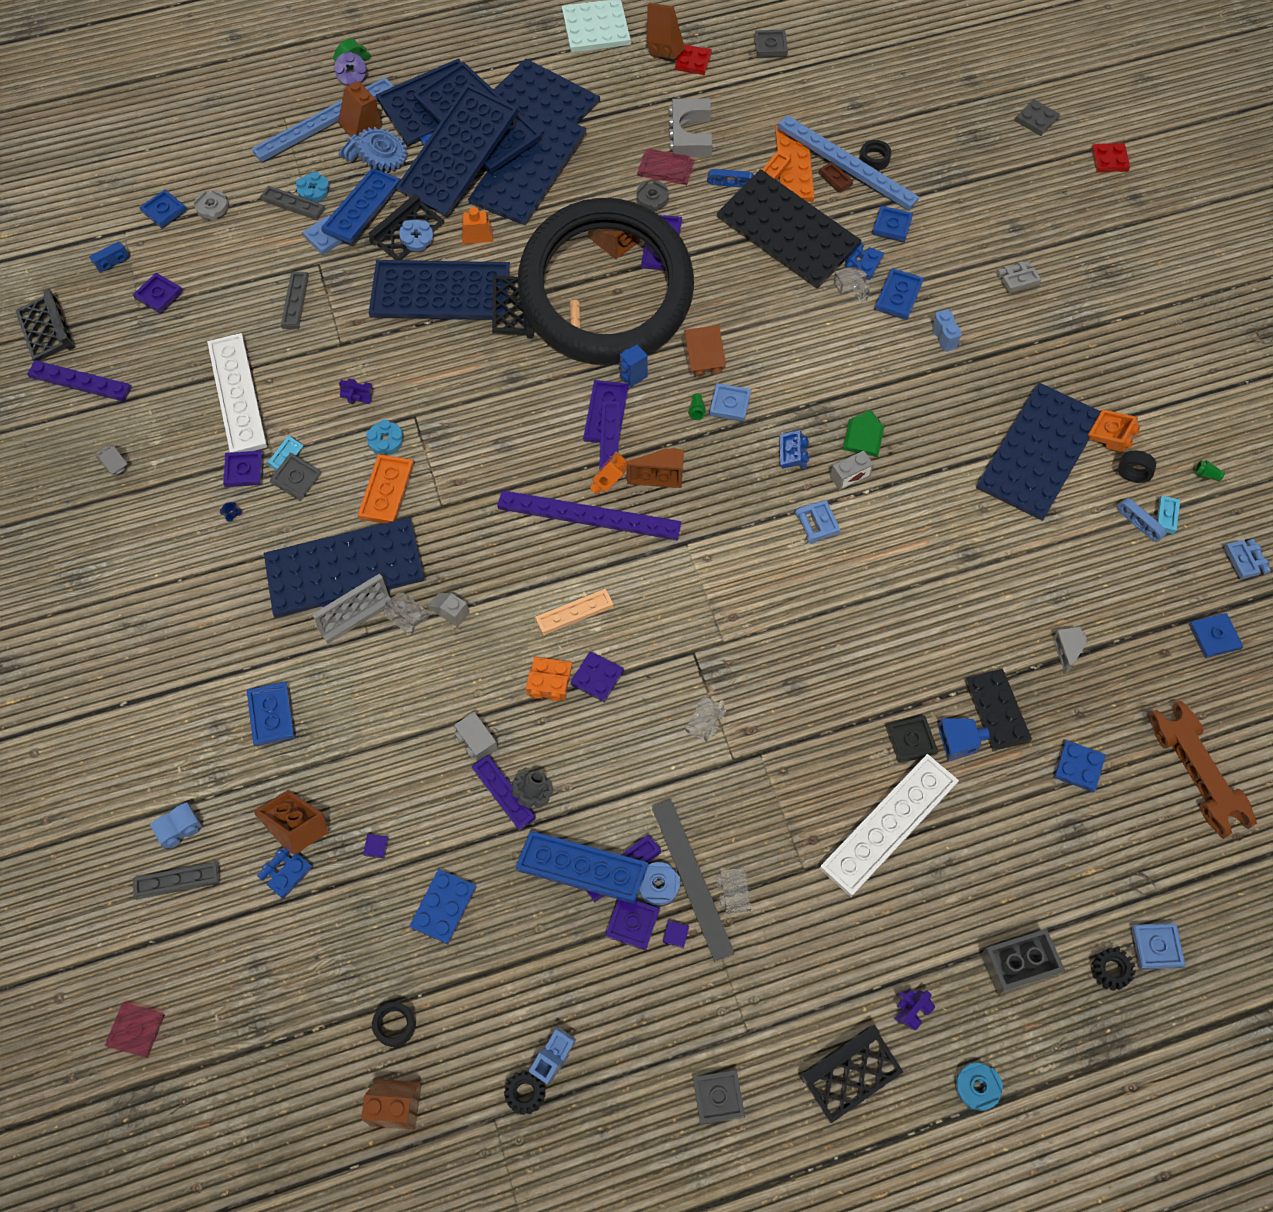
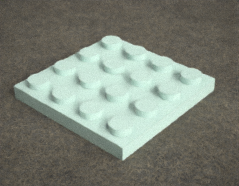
(596, 25)

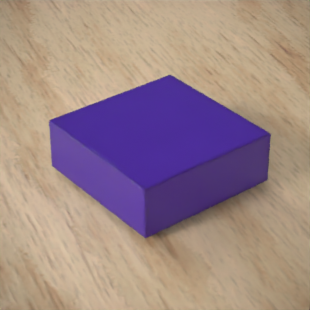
(375, 846)
(676, 934)

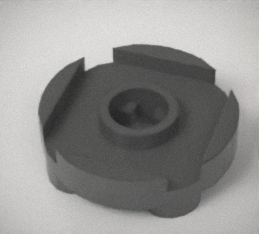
(655, 202)

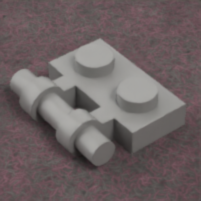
(1019, 280)

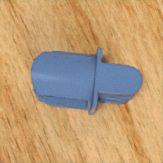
(349, 150)

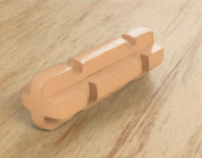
(575, 313)

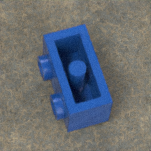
(633, 365)

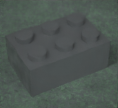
(1022, 962)

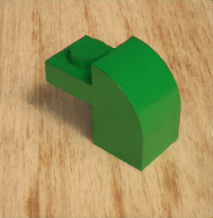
(351, 45)

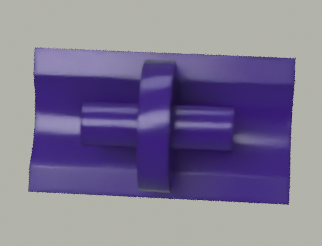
(355, 392)
(910, 1005)

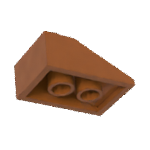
(663, 31)
(658, 469)
(292, 821)

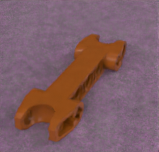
(1219, 798)

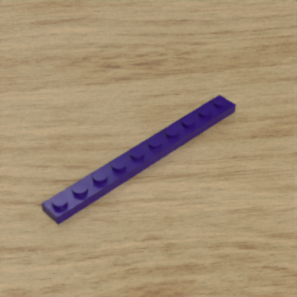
(589, 515)

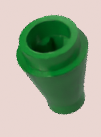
(697, 407)
(1207, 470)

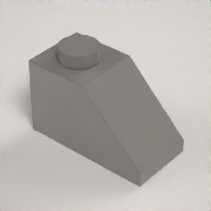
(111, 459)
(449, 607)
(1069, 645)

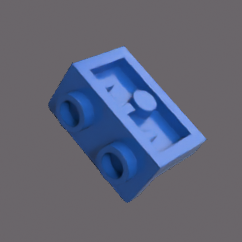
(109, 257)
(793, 449)

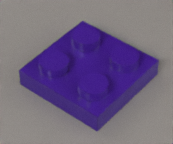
(157, 292)
(243, 468)
(597, 676)
(633, 923)

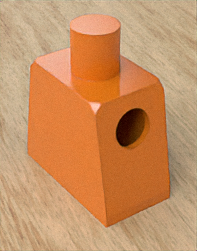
(476, 227)
(609, 473)

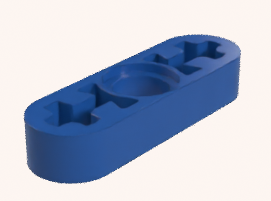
(719, 181)

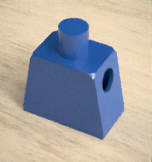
(961, 737)

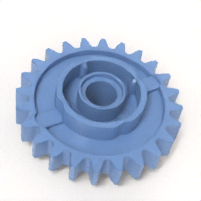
(381, 149)

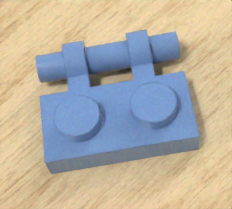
(1243, 561)

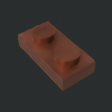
(835, 176)

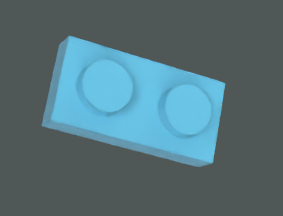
(288, 446)
(1168, 513)

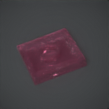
(134, 1030)

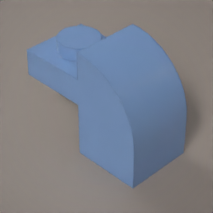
(553, 1056)

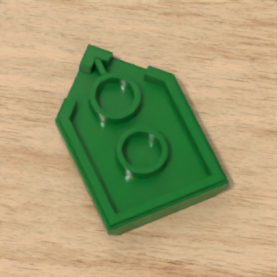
(864, 434)

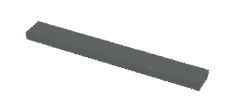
(693, 881)

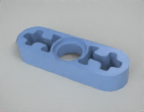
(1148, 526)

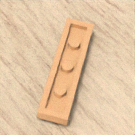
(574, 612)

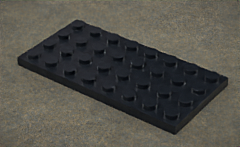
(789, 228)

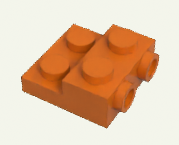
(1115, 430)
(549, 679)

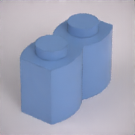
(946, 330)
(176, 825)

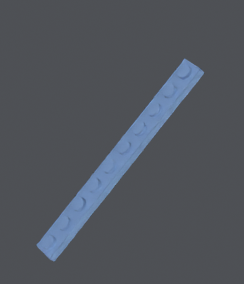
(309, 126)
(848, 162)

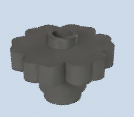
(532, 789)

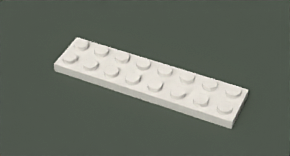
(237, 394)
(888, 825)

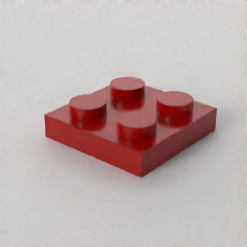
(693, 60)
(1110, 157)

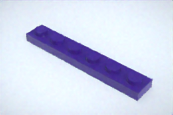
(79, 380)

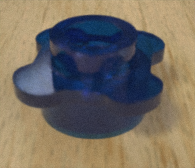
(230, 506)

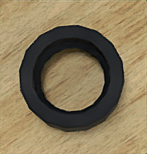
(876, 146)
(1138, 458)
(379, 1015)

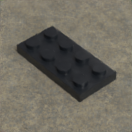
(998, 709)

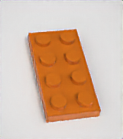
(385, 489)

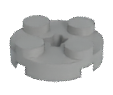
(214, 211)

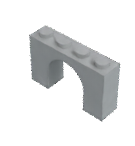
(684, 112)

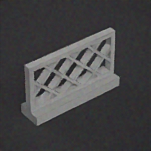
(350, 617)

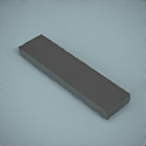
(292, 203)
(294, 300)
(176, 880)

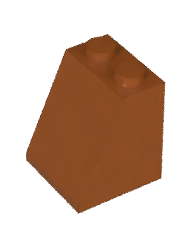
(358, 110)
(613, 241)
(704, 350)
(392, 1104)

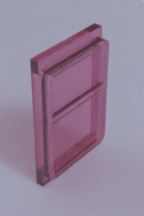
(666, 166)

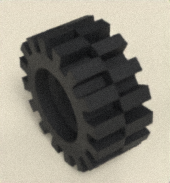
(1104, 978)
(528, 1106)

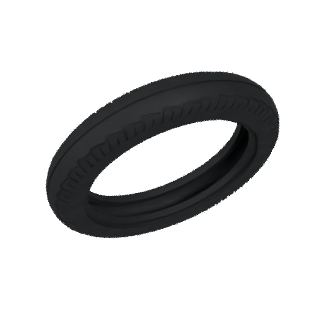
(605, 214)

